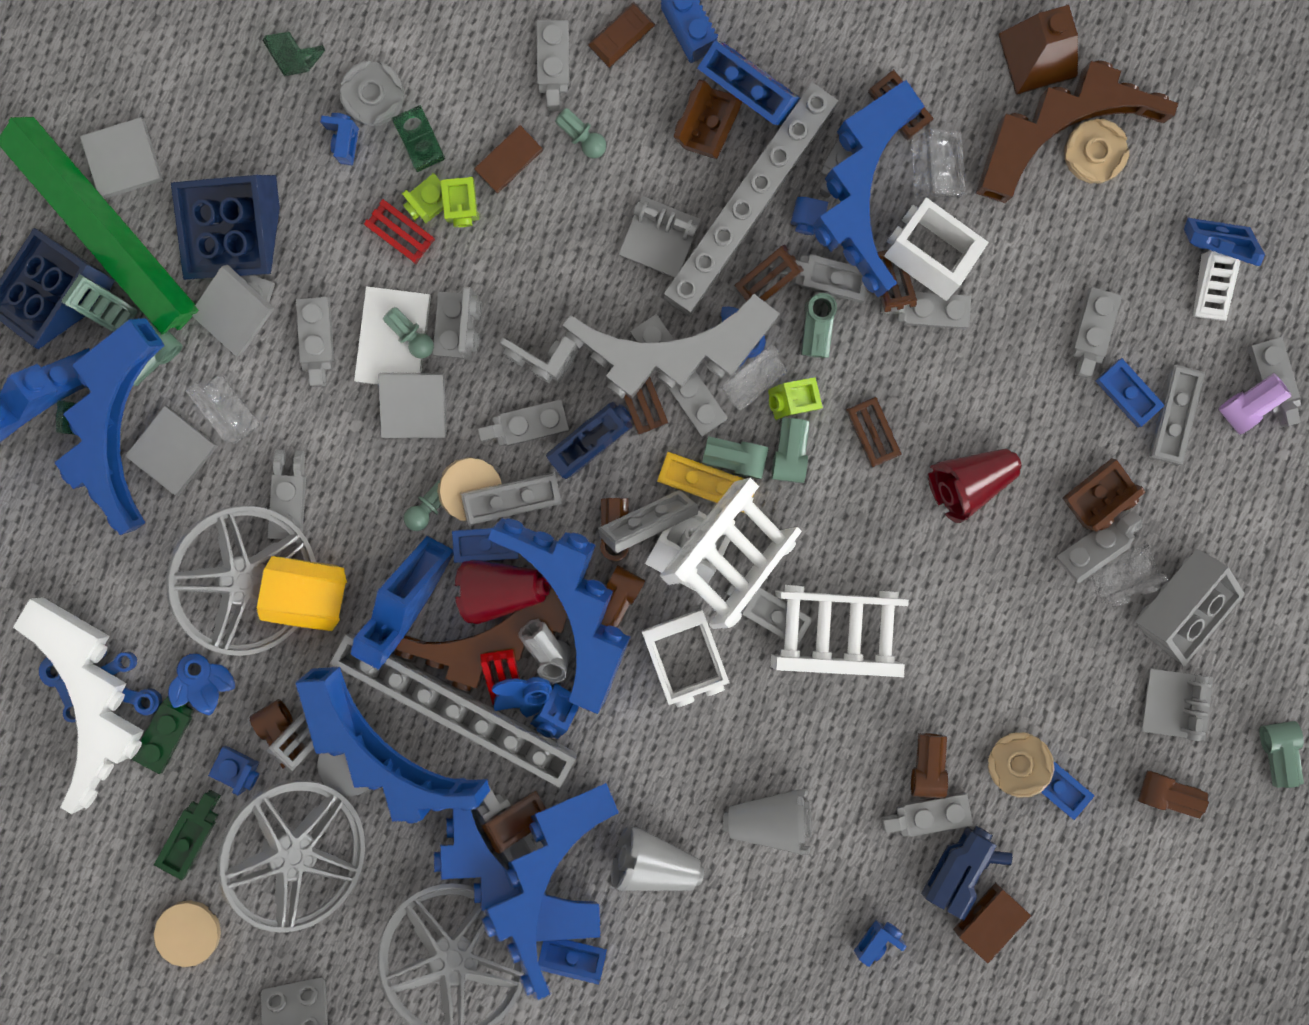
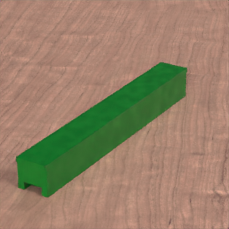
(96, 224)

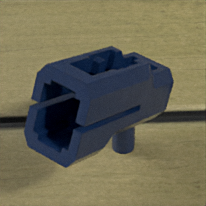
(590, 440)
(959, 870)

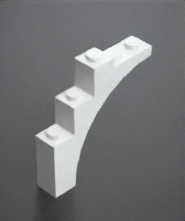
(94, 692)

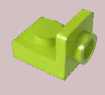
(425, 199)
(459, 201)
(794, 398)

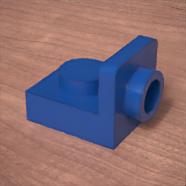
(344, 142)
(555, 714)
(235, 770)
(874, 942)

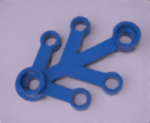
(114, 667)

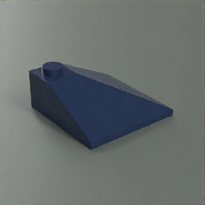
(226, 224)
(36, 285)

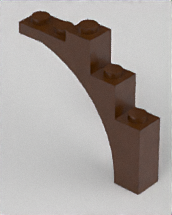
(1057, 109)
(464, 654)

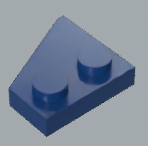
(1225, 239)

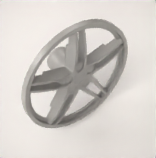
(235, 577)
(289, 855)
(448, 962)

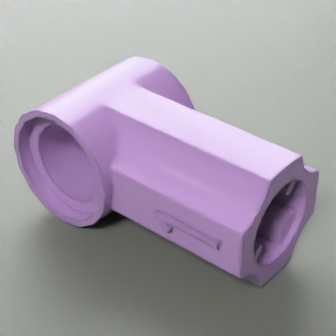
(1247, 408)

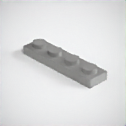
(694, 395)

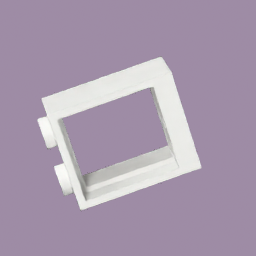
(924, 267)
(685, 695)

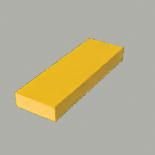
(695, 477)

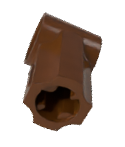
(611, 510)
(625, 591)
(272, 722)
(929, 775)
(1166, 794)

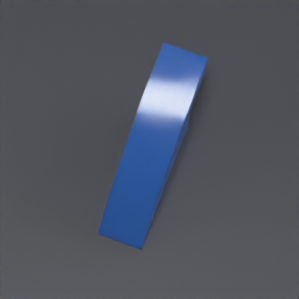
(401, 601)

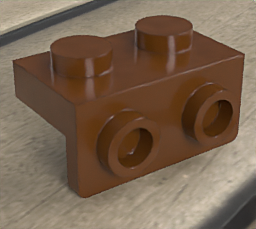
(707, 120)
(1103, 496)

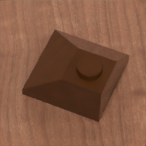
(1041, 50)

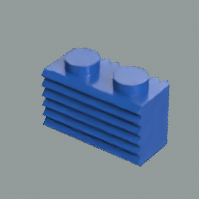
(690, 26)

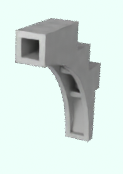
(676, 360)

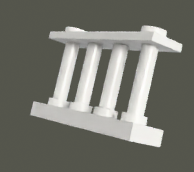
(702, 545)
(821, 658)

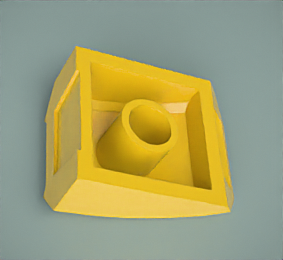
(301, 593)

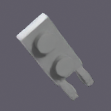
(287, 493)

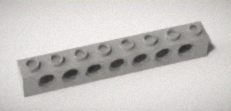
(750, 199)
(461, 713)

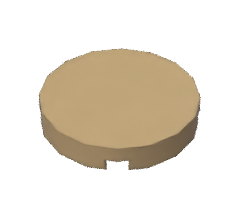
(1087, 150)
(461, 477)
(1021, 765)
(187, 933)

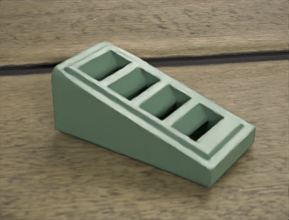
(115, 315)

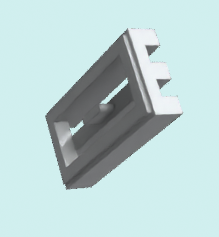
(282, 756)

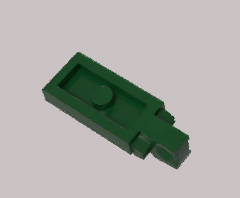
(163, 736)
(188, 836)

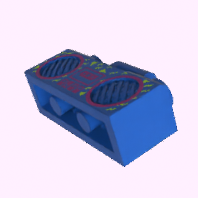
(748, 82)

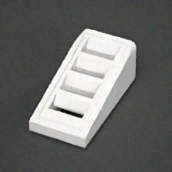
(1207, 270)

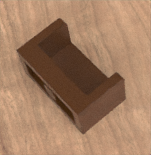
(992, 923)

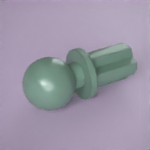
(592, 144)
(419, 344)
(417, 517)

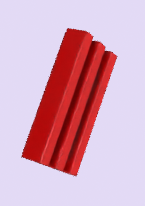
(378, 215)
(497, 656)

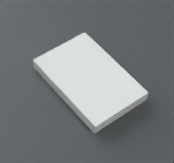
(378, 343)

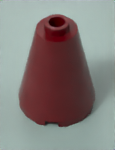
(972, 481)
(497, 590)

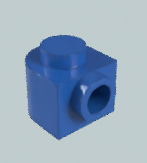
(806, 213)

